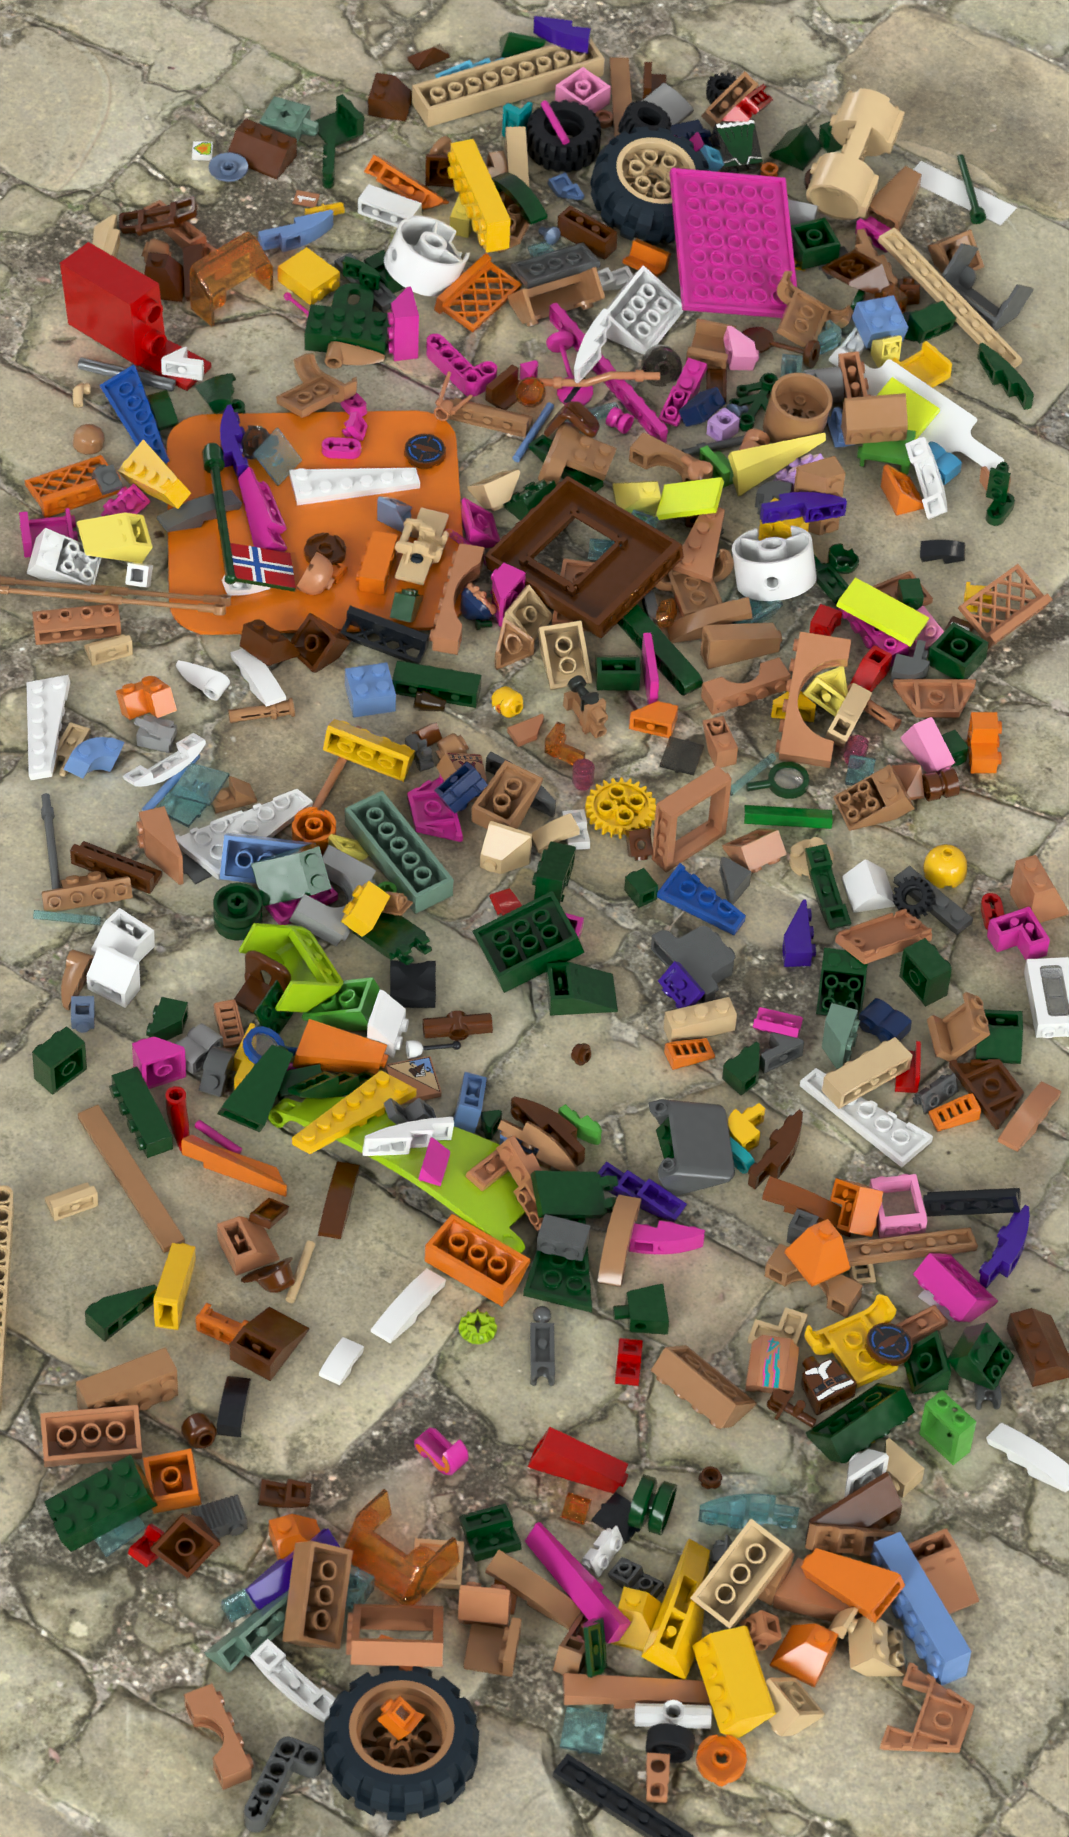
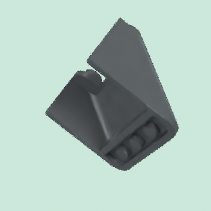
(699, 1146)

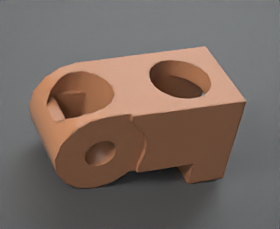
(657, 1777)

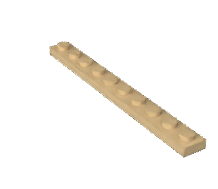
(941, 290)

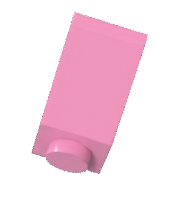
(740, 350)

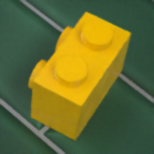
(365, 908)

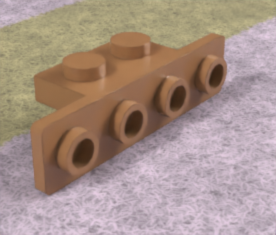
(86, 891)

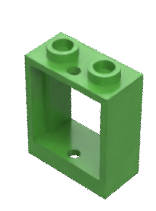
(947, 1430)

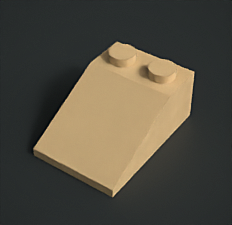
(564, 653)

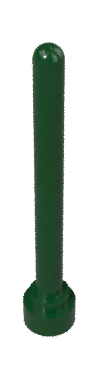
(977, 213)

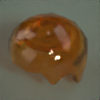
(530, 392)

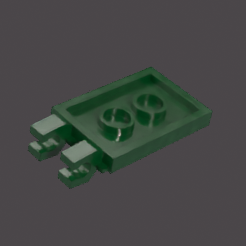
(395, 937)
(572, 1194)

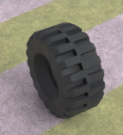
(576, 122)

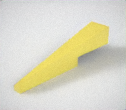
(760, 462)

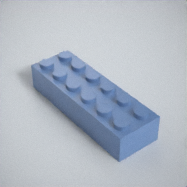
(923, 1612)

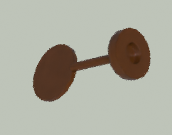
(764, 340)

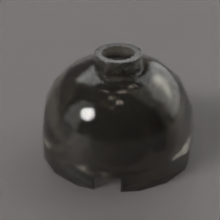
(663, 360)

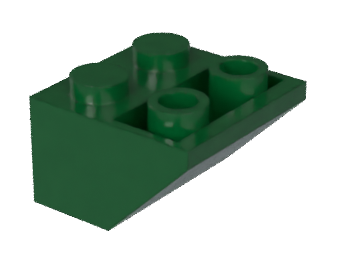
(529, 498)
(617, 672)
(1004, 1038)
(981, 1356)

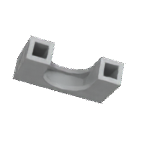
(326, 920)

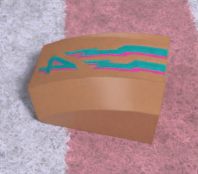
(772, 1365)

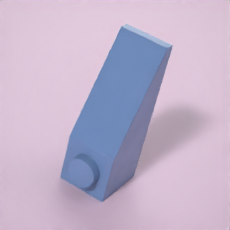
(470, 1102)

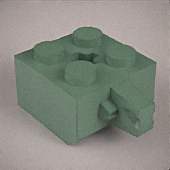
(289, 118)

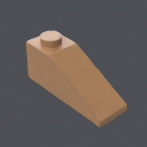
(571, 1651)

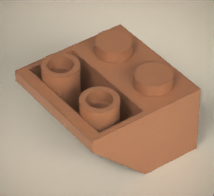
(245, 1244)
(484, 1605)

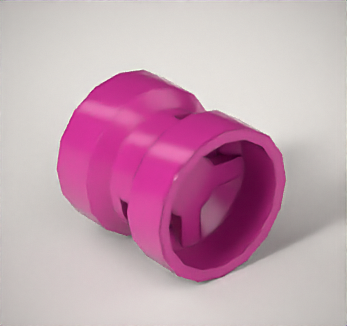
(619, 420)

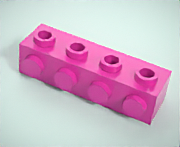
(873, 636)

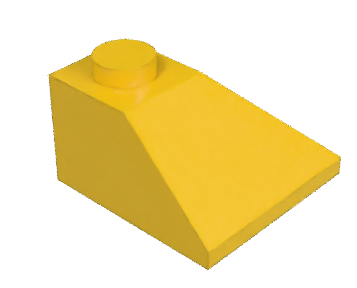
(642, 1612)

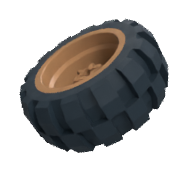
(397, 1783)

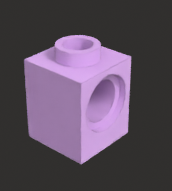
(723, 425)

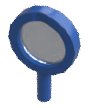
(259, 1040)

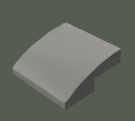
(671, 102)

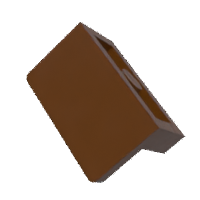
(651, 81)
(502, 389)

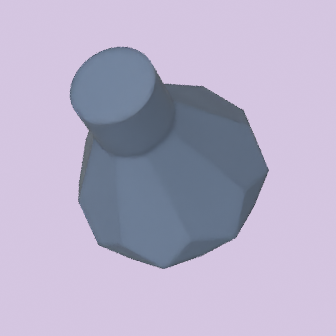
(550, 234)
(737, 409)

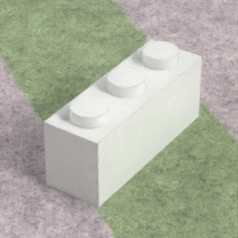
(387, 206)

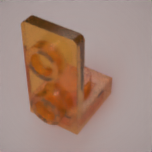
(556, 746)

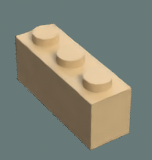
(700, 1020)

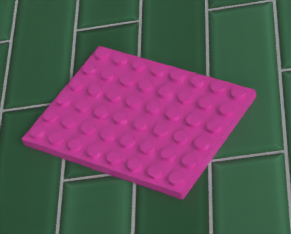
(731, 241)

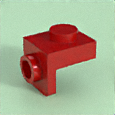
(141, 1548)

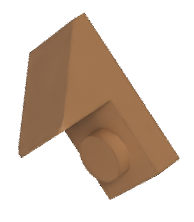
(235, 796)

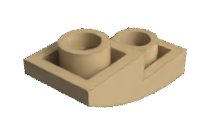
(555, 831)
(844, 1622)

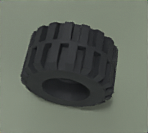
(642, 115)

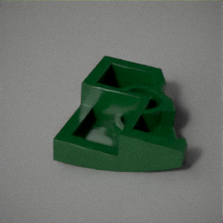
(217, 392)

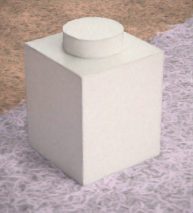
(139, 574)

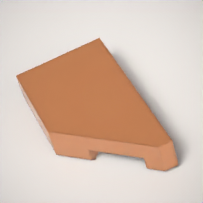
(526, 731)

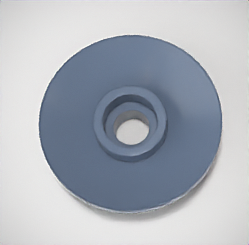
(228, 167)

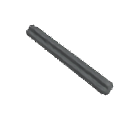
(112, 370)

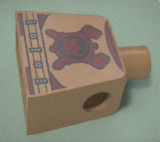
(453, 761)

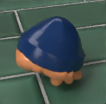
(475, 604)

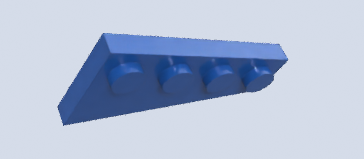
(695, 898)

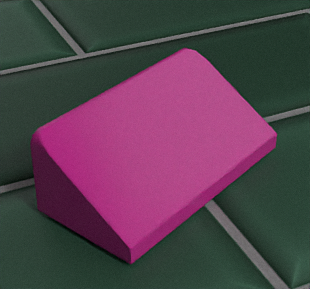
(434, 1163)

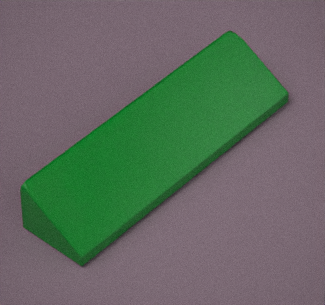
(788, 816)

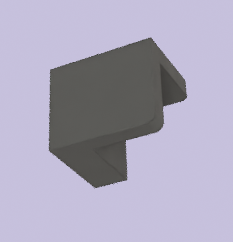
(800, 1222)

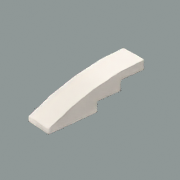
(590, 348)
(259, 677)
(402, 1137)
(408, 1305)
(1030, 1454)

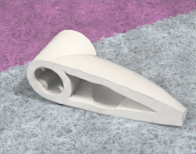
(208, 680)

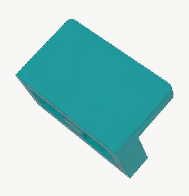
(516, 117)

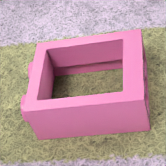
(900, 1224)

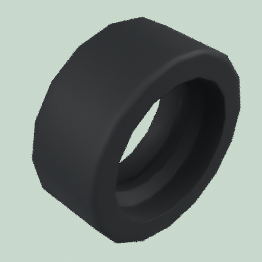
(671, 1740)

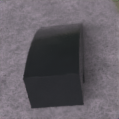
(233, 1406)

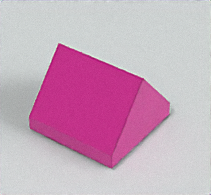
(528, 369)

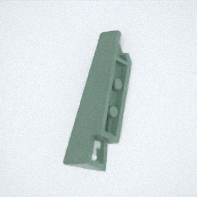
(250, 1634)

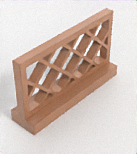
(1018, 616)

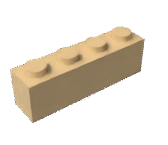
(866, 1072)

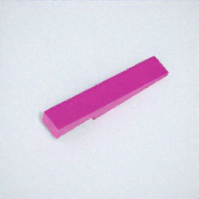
(577, 1582)

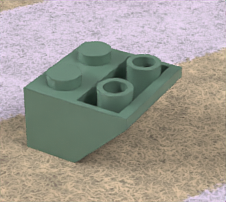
(840, 1034)

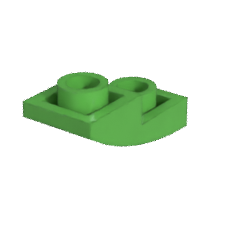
(586, 1128)

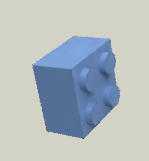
(879, 319)
(370, 690)

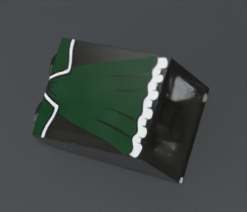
(737, 146)

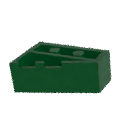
(554, 870)

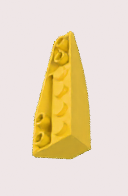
(679, 1618)

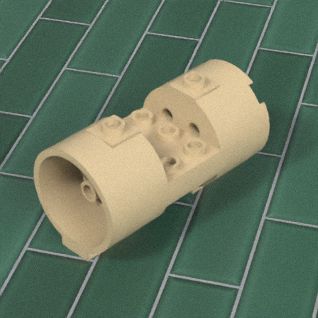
(842, 181)

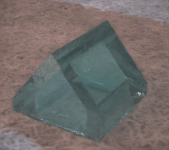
(236, 1605)

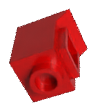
(825, 620)

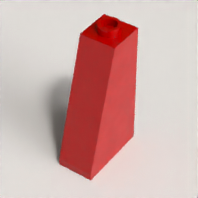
(577, 1462)

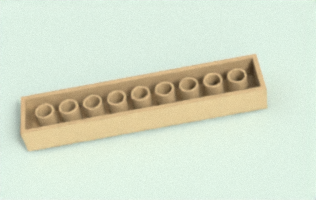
(500, 82)

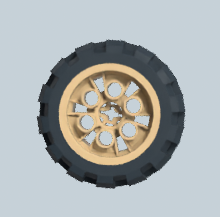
(645, 205)

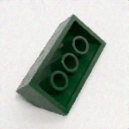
(861, 1422)

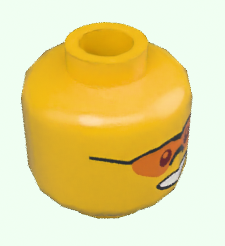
(507, 702)

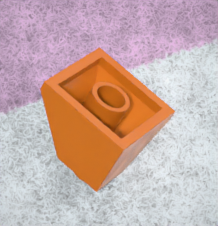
(819, 1253)
(289, 1530)
(805, 1652)

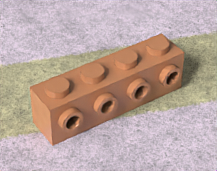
(852, 370)
(76, 624)

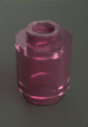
(856, 745)
(583, 774)

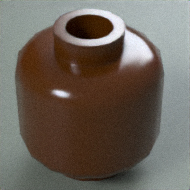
(199, 1430)

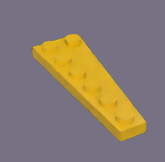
(353, 1111)

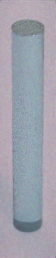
(752, 773)
(67, 917)

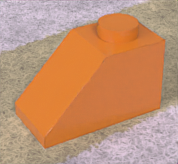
(655, 719)

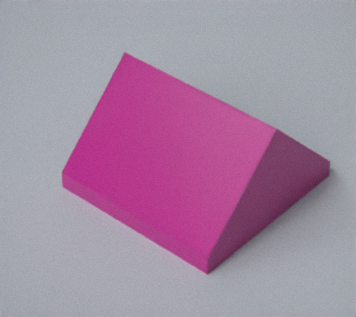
(478, 525)

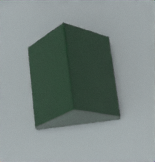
(490, 1121)

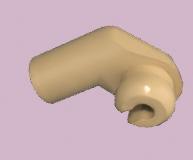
(78, 393)

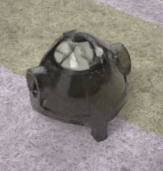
(255, 436)

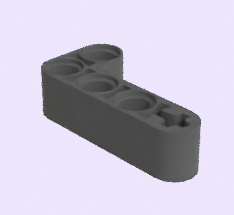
(276, 1784)

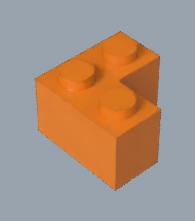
(146, 697)
(983, 742)
(859, 1206)

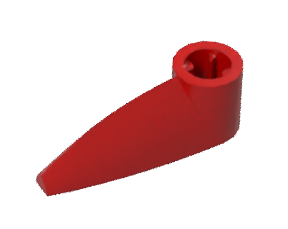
(177, 1113)

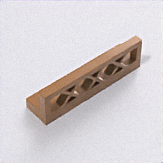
(492, 418)

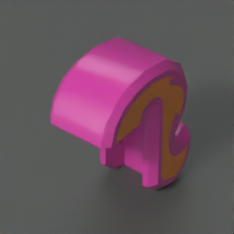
(442, 1454)

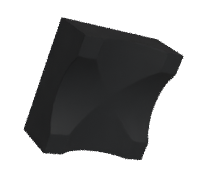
(413, 984)

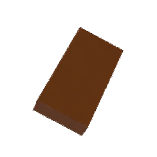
(718, 379)
(268, 1213)

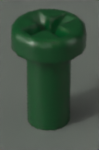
(482, 624)

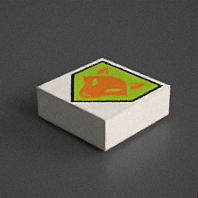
(202, 150)

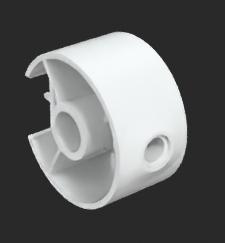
(424, 256)
(774, 565)

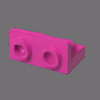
(873, 229)
(129, 501)
(778, 1022)

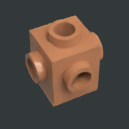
(763, 1629)

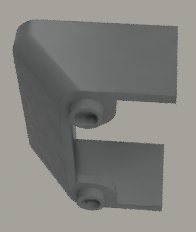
(962, 279)

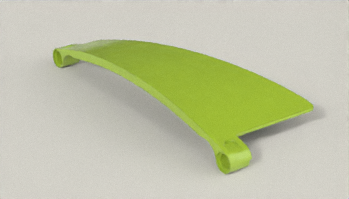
(489, 1210)

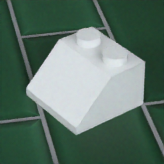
(387, 1023)

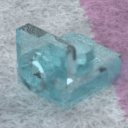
(830, 337)

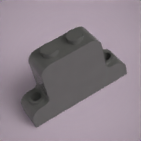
(700, 954)

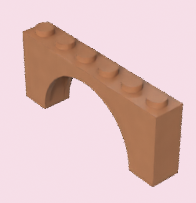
(813, 654)

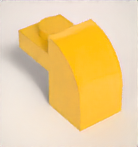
(743, 1126)

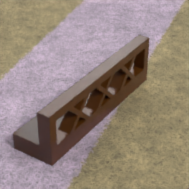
(115, 866)

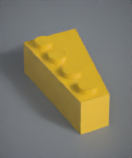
(153, 476)

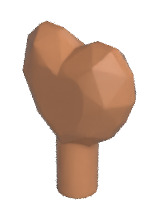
(697, 469)

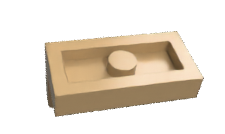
(109, 649)
(72, 1201)

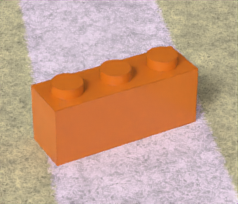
(377, 562)

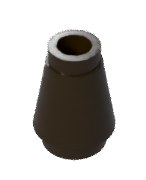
(428, 702)

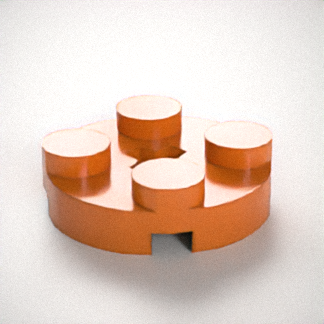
(721, 1772)

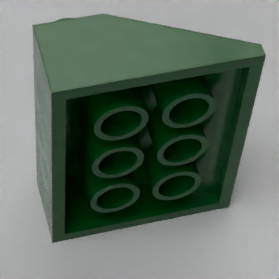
(527, 940)

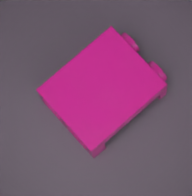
(32, 528)

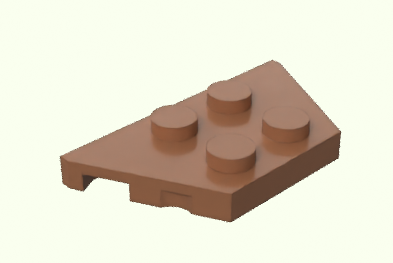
(935, 696)

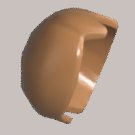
(88, 439)

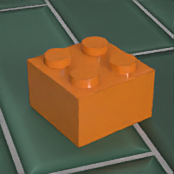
(173, 1480)

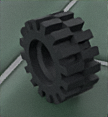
(716, 84)
(911, 885)

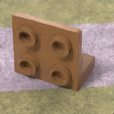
(493, 1648)

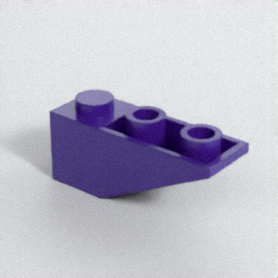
(797, 943)

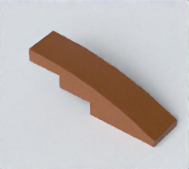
(795, 1198)

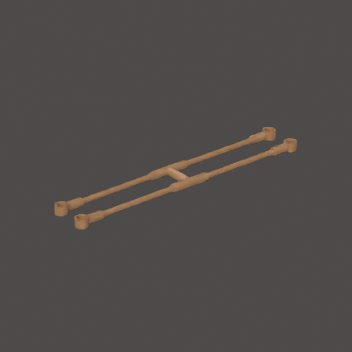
(219, 607)

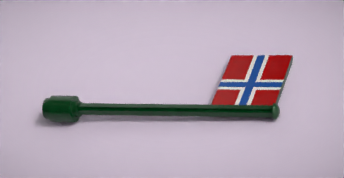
(245, 562)

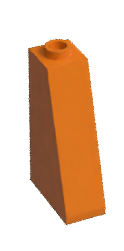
(338, 1050)
(854, 1582)

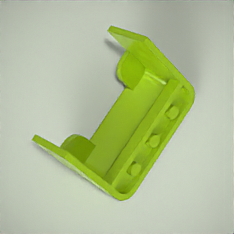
(298, 950)

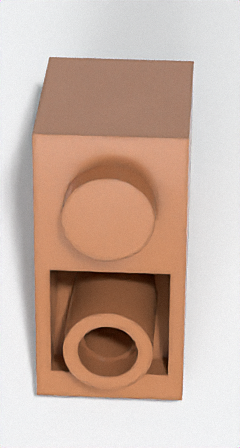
(720, 742)

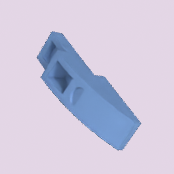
(302, 232)

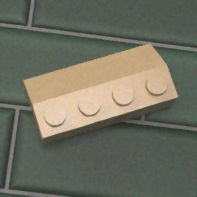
(741, 1574)

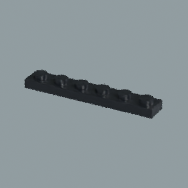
(615, 1800)

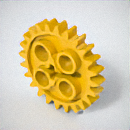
(620, 807)

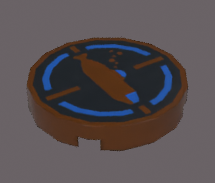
(425, 451)
(889, 1344)

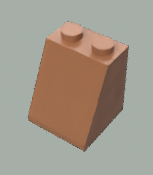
(1034, 889)

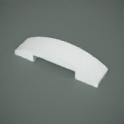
(928, 476)
(187, 751)
(292, 1682)

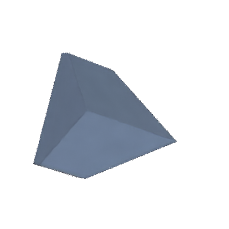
(393, 512)

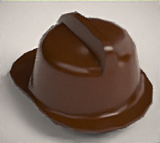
(272, 1277)

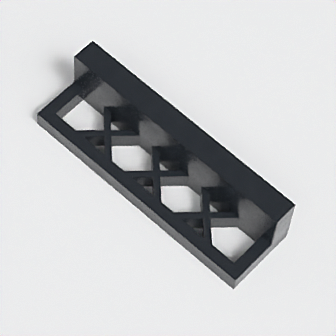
(389, 630)
(972, 1202)

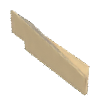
(107, 235)

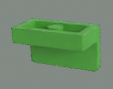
(720, 464)

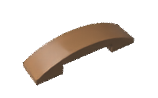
(618, 1240)

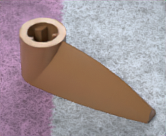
(347, 354)
(74, 975)

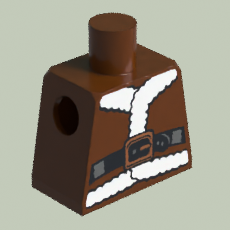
(826, 1384)

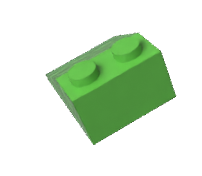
(349, 1007)

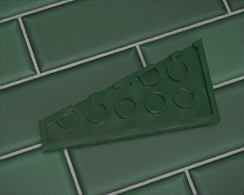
(560, 1279)

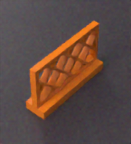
(468, 280)
(74, 495)

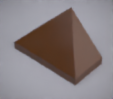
(428, 57)

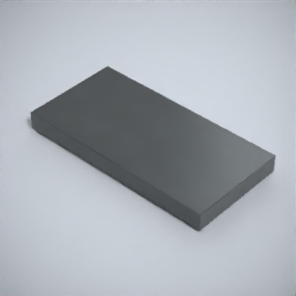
(555, 265)

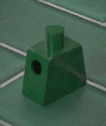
(645, 1310)

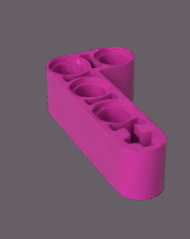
(464, 376)

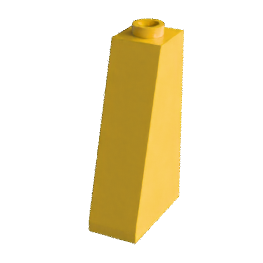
(174, 1286)

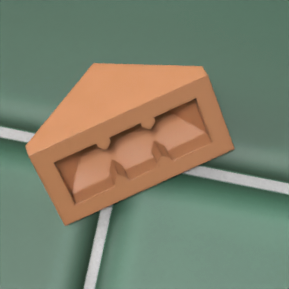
(911, 778)

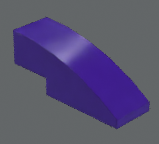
(562, 33)

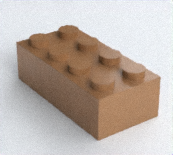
(136, 1382)

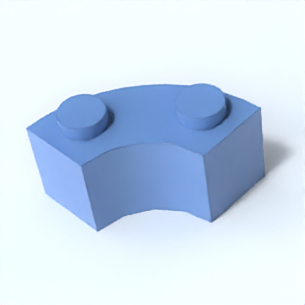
(94, 754)

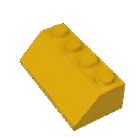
(368, 749)
(733, 1681)

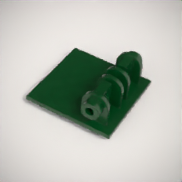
(266, 1011)

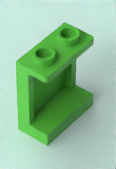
(889, 452)

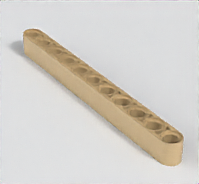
(6, 1234)

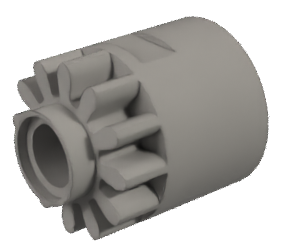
(832, 378)

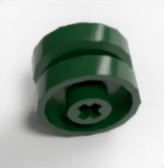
(236, 910)
(648, 1503)

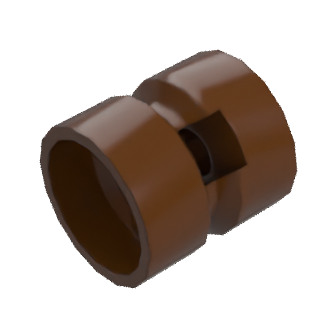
(944, 783)

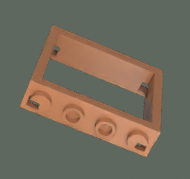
(667, 851)
(395, 1651)

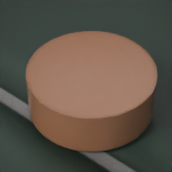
(605, 118)

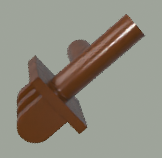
(780, 1401)

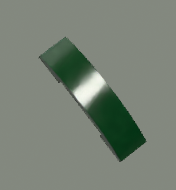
(522, 196)
(825, 887)

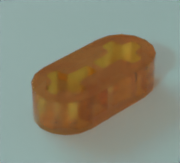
(666, 613)

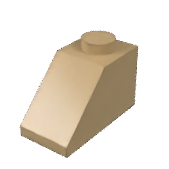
(902, 1468)

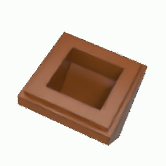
(430, 733)

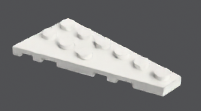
(264, 820)

